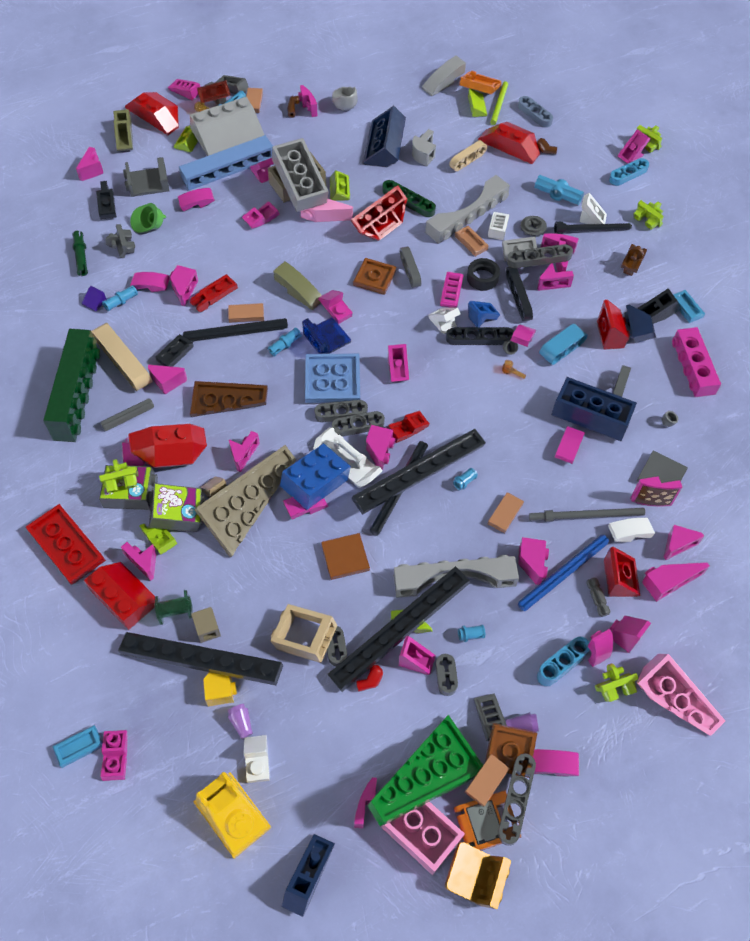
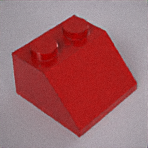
(612, 326)

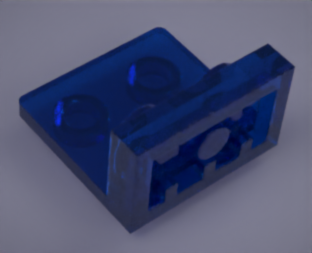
(325, 336)

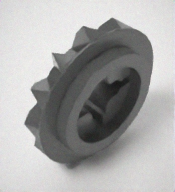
(535, 221)

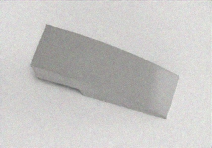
(444, 76)

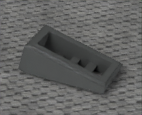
(235, 84)
(483, 717)

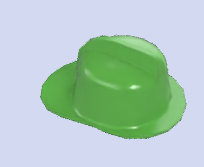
(146, 218)

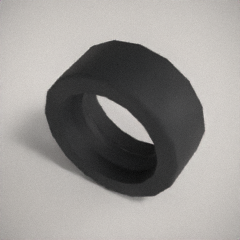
(487, 265)

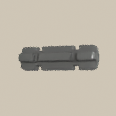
(598, 597)

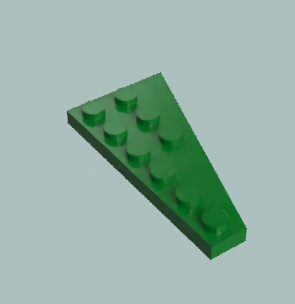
(433, 769)

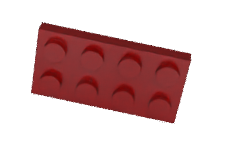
(65, 544)

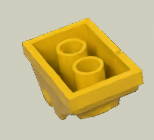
(231, 814)

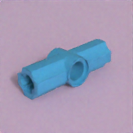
(559, 189)

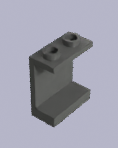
(146, 181)

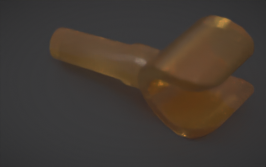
(508, 369)

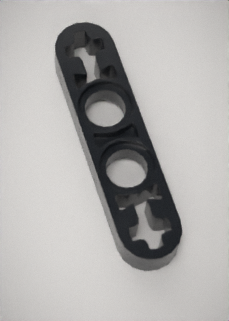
(519, 294)
(479, 332)

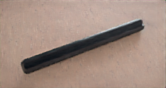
(237, 329)
(390, 504)

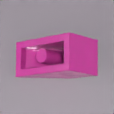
(183, 282)
(628, 631)

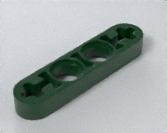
(424, 207)

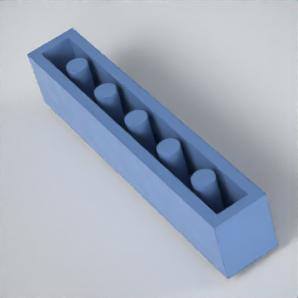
(225, 162)

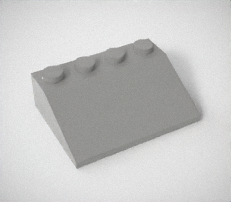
(225, 125)

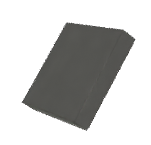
(664, 467)

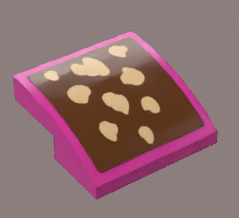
(654, 493)

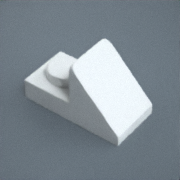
(592, 211)
(444, 318)
(256, 759)

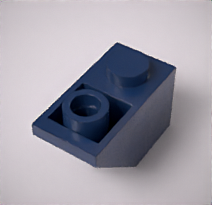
(640, 324)

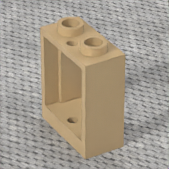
(320, 642)

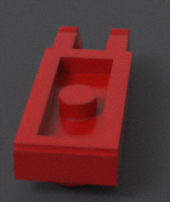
(213, 292)

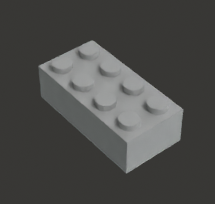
(299, 174)

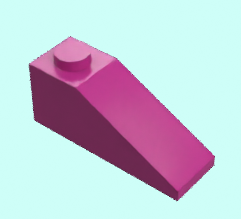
(670, 577)

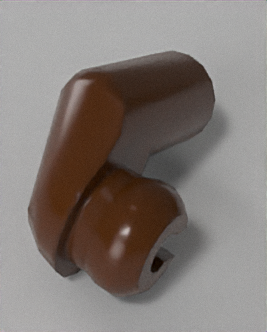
(291, 105)
(545, 147)

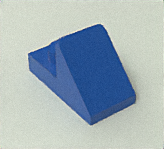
(480, 311)

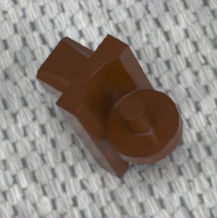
(633, 259)

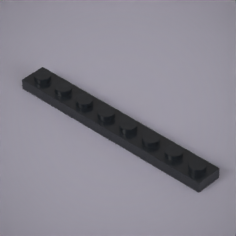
(418, 471)
(398, 628)
(201, 658)

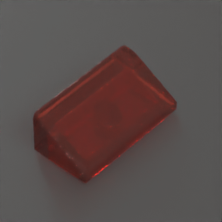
(213, 91)

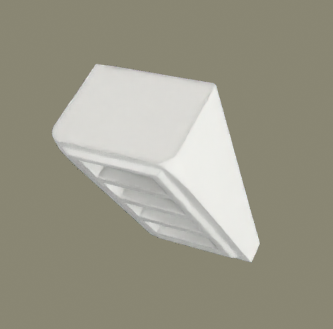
(498, 226)

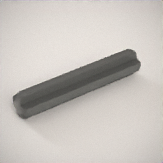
(127, 414)

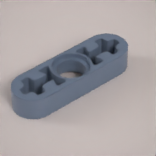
(528, 105)

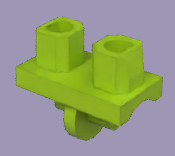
(655, 141)
(651, 212)
(128, 475)
(608, 687)

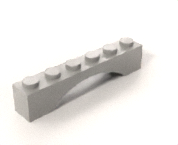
(446, 224)
(497, 572)

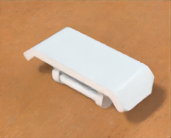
(361, 469)

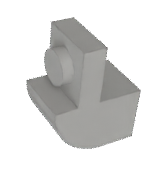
(423, 148)

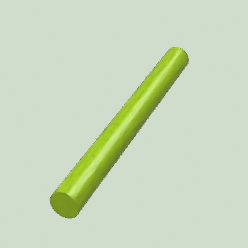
(499, 103)

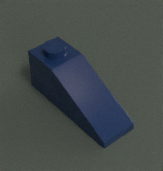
(307, 875)

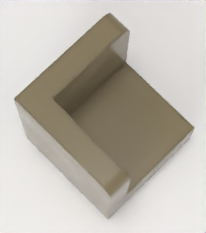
(206, 624)

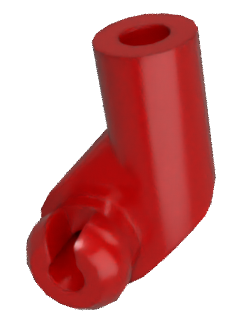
(372, 680)

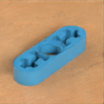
(620, 176)

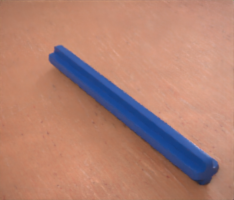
(563, 572)

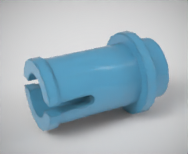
(462, 481)
(473, 632)

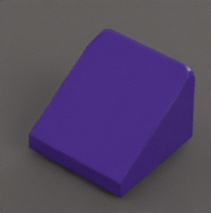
(94, 298)

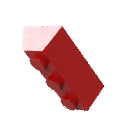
(121, 593)

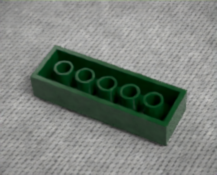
(72, 386)

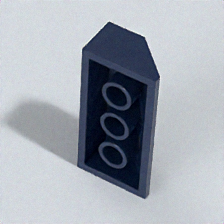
(385, 138)
(593, 408)

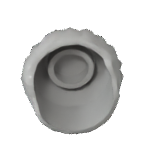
(345, 98)

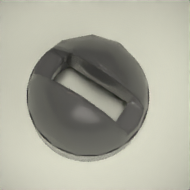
(512, 345)
(669, 419)

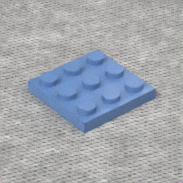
(332, 378)

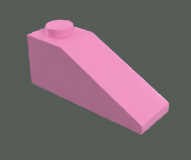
(328, 212)

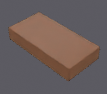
(255, 97)
(471, 241)
(246, 312)
(505, 512)
(487, 780)

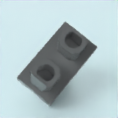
(121, 241)

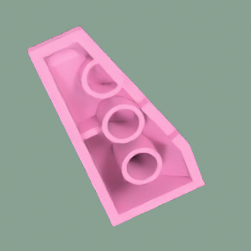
(673, 690)

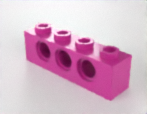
(696, 362)

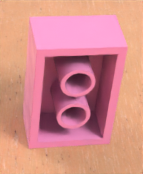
(425, 835)

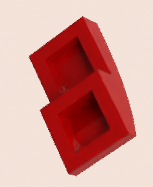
(409, 426)

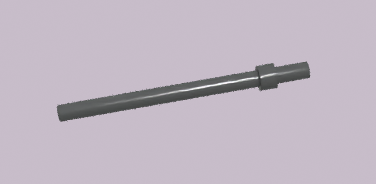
(550, 516)

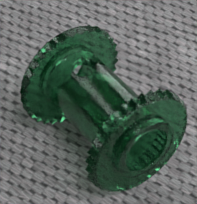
(173, 607)

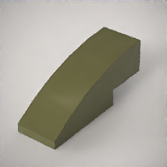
(123, 130)
(297, 285)

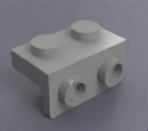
(518, 244)

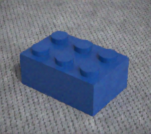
(315, 476)

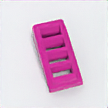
(185, 88)
(455, 280)

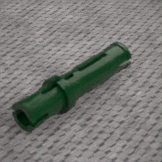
(80, 256)

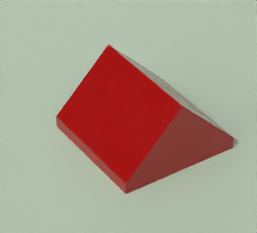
(621, 574)

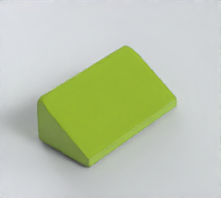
(476, 103)
(186, 141)
(339, 186)

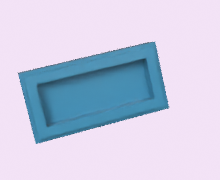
(689, 307)
(78, 746)

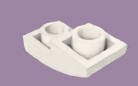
(628, 529)

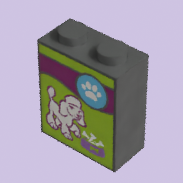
(132, 498)
(174, 507)

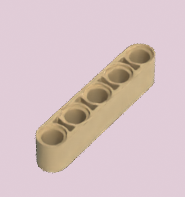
(121, 357)

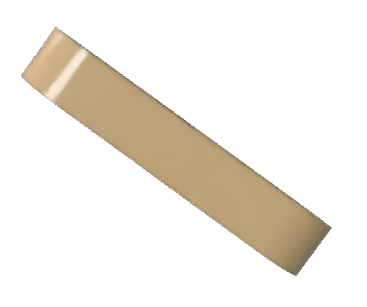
(468, 155)

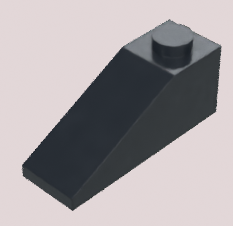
(660, 306)

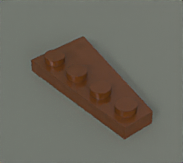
(224, 397)

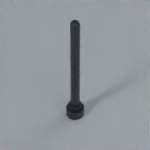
(560, 227)

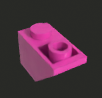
(378, 445)
(532, 558)

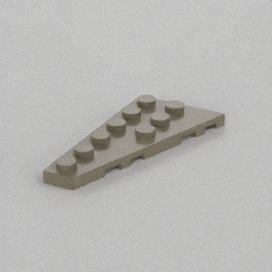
(239, 504)

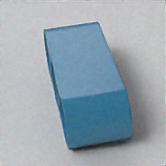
(563, 344)
(558, 669)

